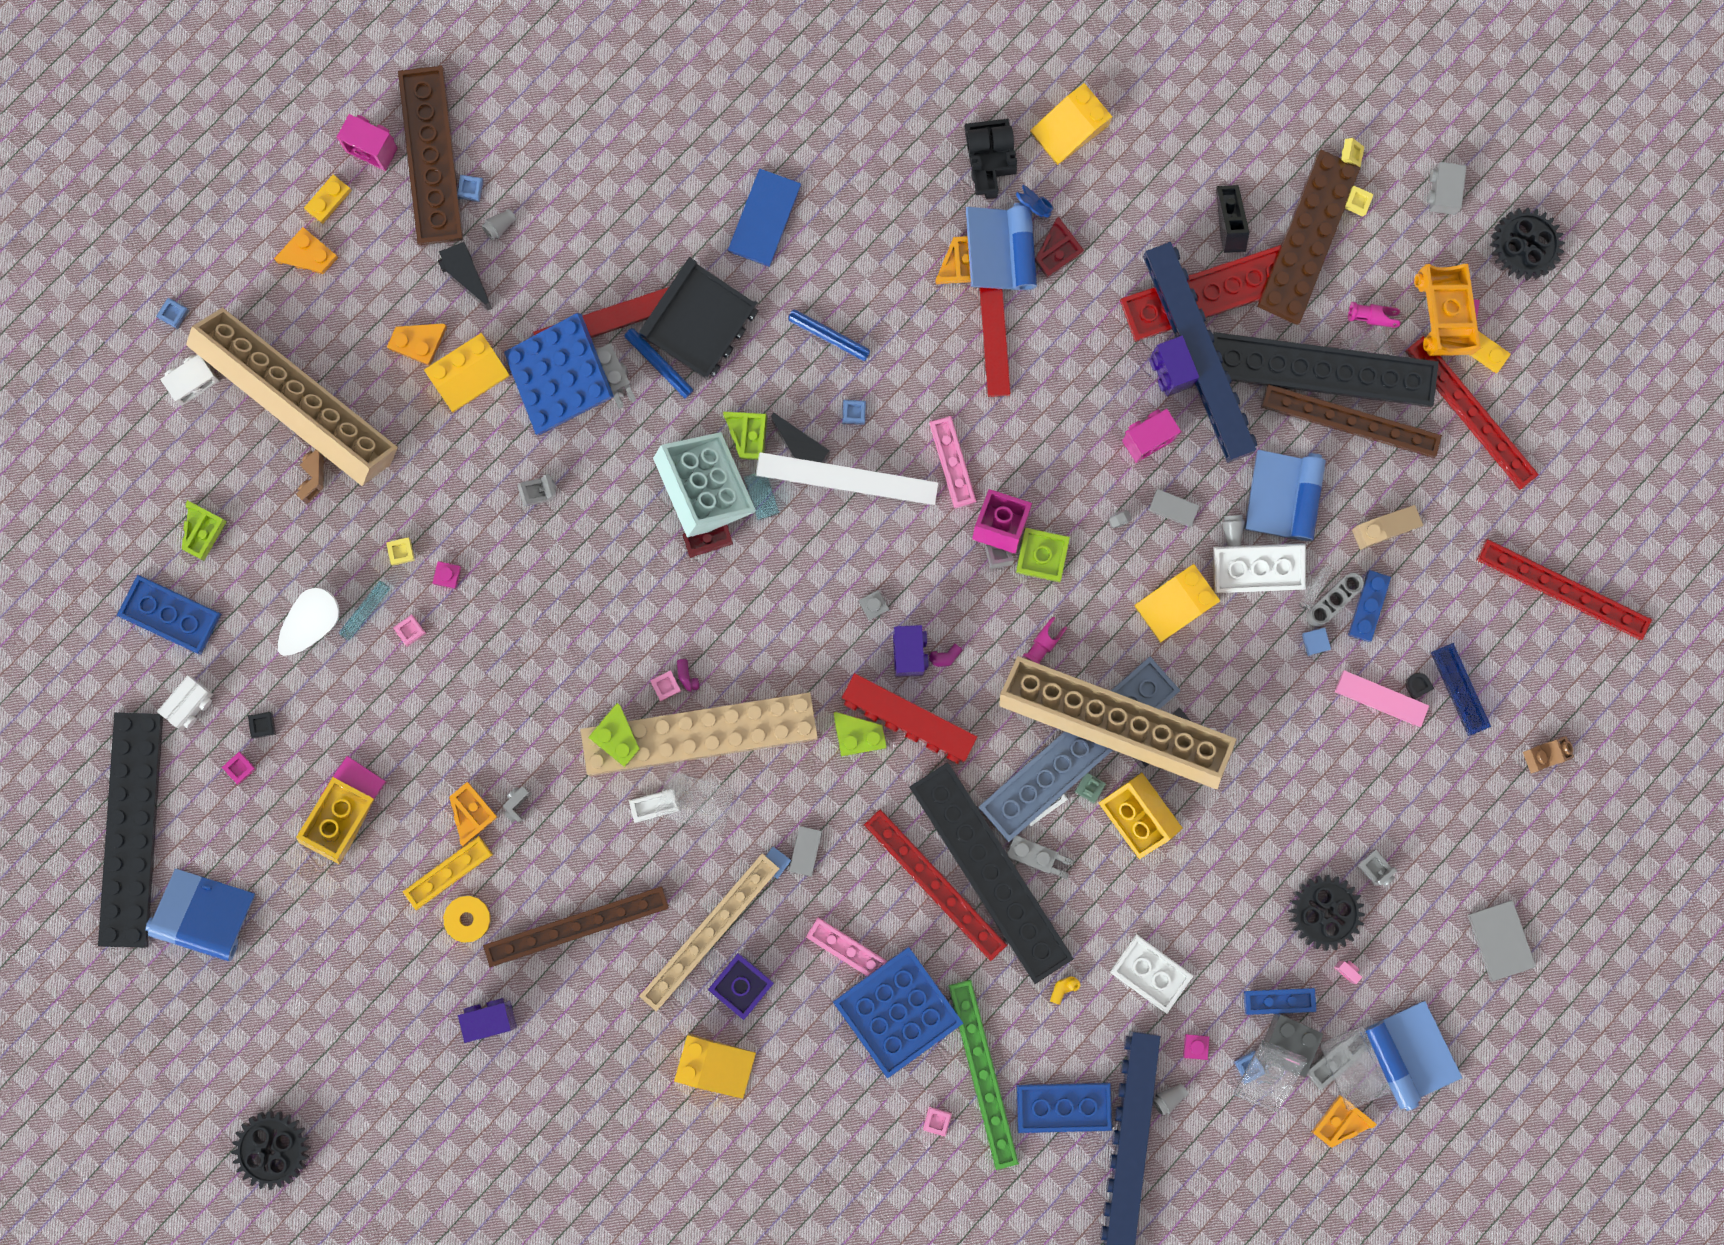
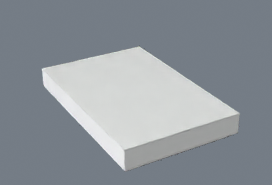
(1151, 974)

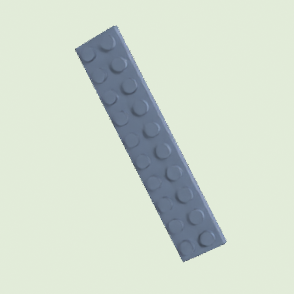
(1067, 759)

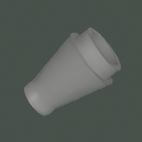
(498, 224)
(1233, 529)
(1168, 1100)

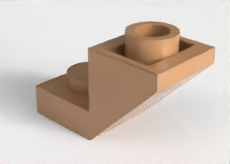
(314, 465)
(1548, 754)

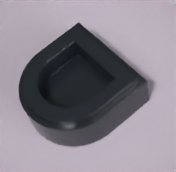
(1418, 685)

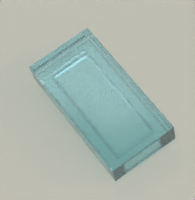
(761, 496)

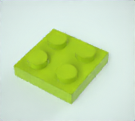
(1042, 555)

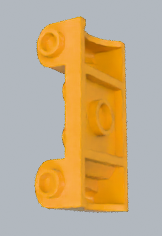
(1450, 310)

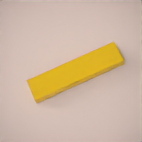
(447, 873)

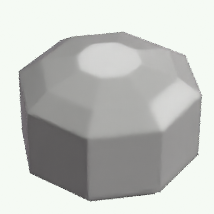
(1119, 519)

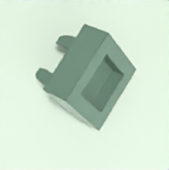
(1090, 788)

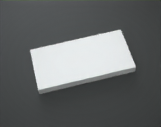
(1259, 568)

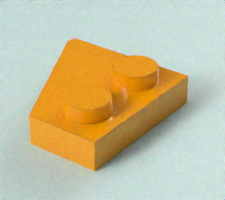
(306, 252)
(956, 263)
(417, 341)
(470, 813)
(1341, 1123)

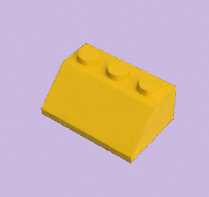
(466, 372)
(1140, 815)

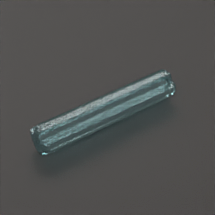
(364, 610)

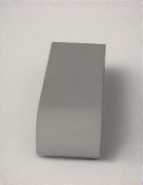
(1342, 592)

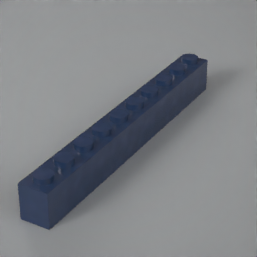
(1213, 383)
(1130, 1139)

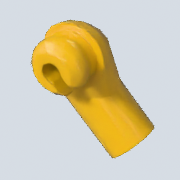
(1064, 986)

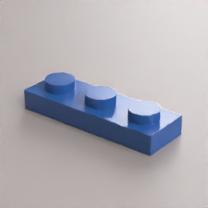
(1369, 606)
(1279, 1001)

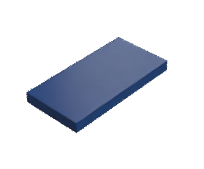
(764, 217)
(169, 614)
(1064, 1107)

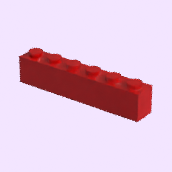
(909, 718)

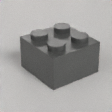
(1295, 1038)

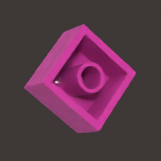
(367, 141)
(1151, 435)
(1002, 521)

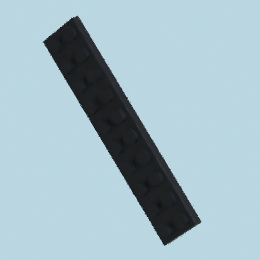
(1328, 369)
(130, 830)
(991, 873)

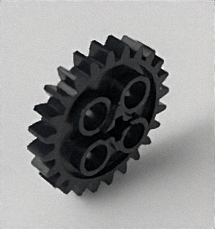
(1519, 261)
(1316, 930)
(290, 1155)

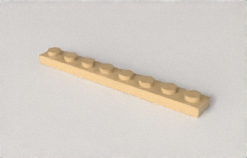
(709, 932)

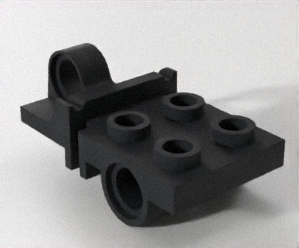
(990, 154)

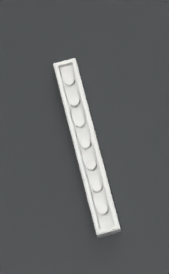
(846, 478)

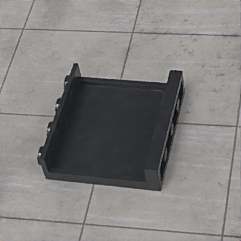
(699, 319)

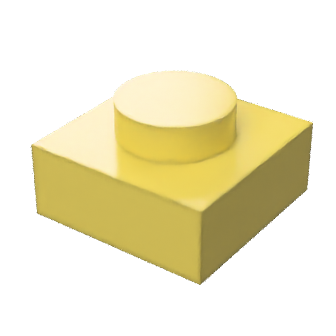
(1352, 152)
(1358, 201)
(400, 551)

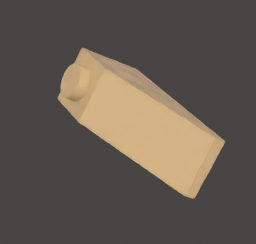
(1387, 527)

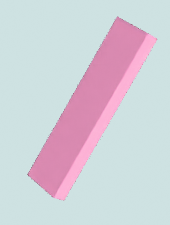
(952, 462)
(1381, 698)
(844, 947)

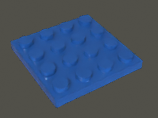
(558, 374)
(897, 1012)

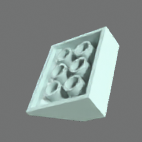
(703, 483)

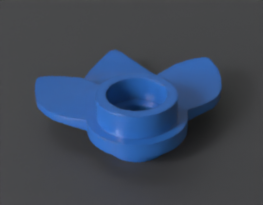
(1039, 206)

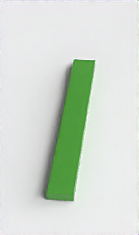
(983, 1075)

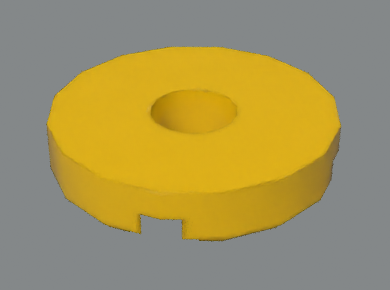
(453, 916)

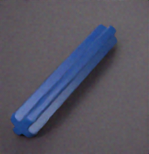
(829, 335)
(659, 363)

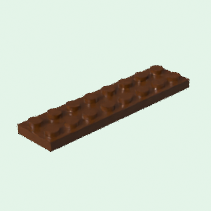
(430, 155)
(1308, 237)

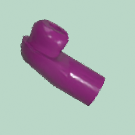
(945, 659)
(684, 676)

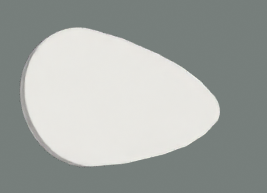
(308, 621)

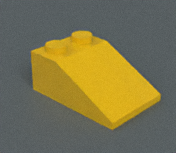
(1071, 124)
(1177, 603)
(335, 820)
(714, 1066)

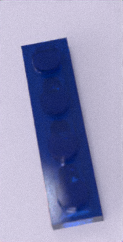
(1460, 689)

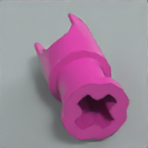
(1373, 314)
(1043, 643)

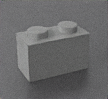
(1447, 188)

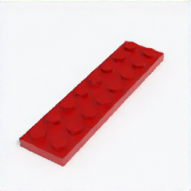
(1216, 291)

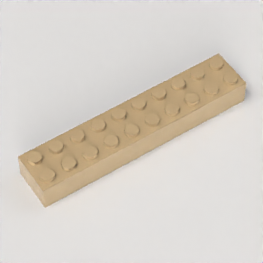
(291, 396)
(1117, 722)
(710, 733)

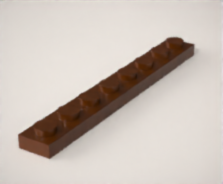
(1351, 421)
(575, 926)

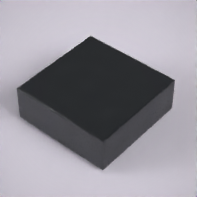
(261, 725)

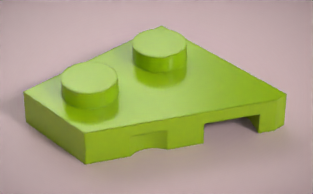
(748, 433)
(200, 530)
(858, 735)
(616, 736)

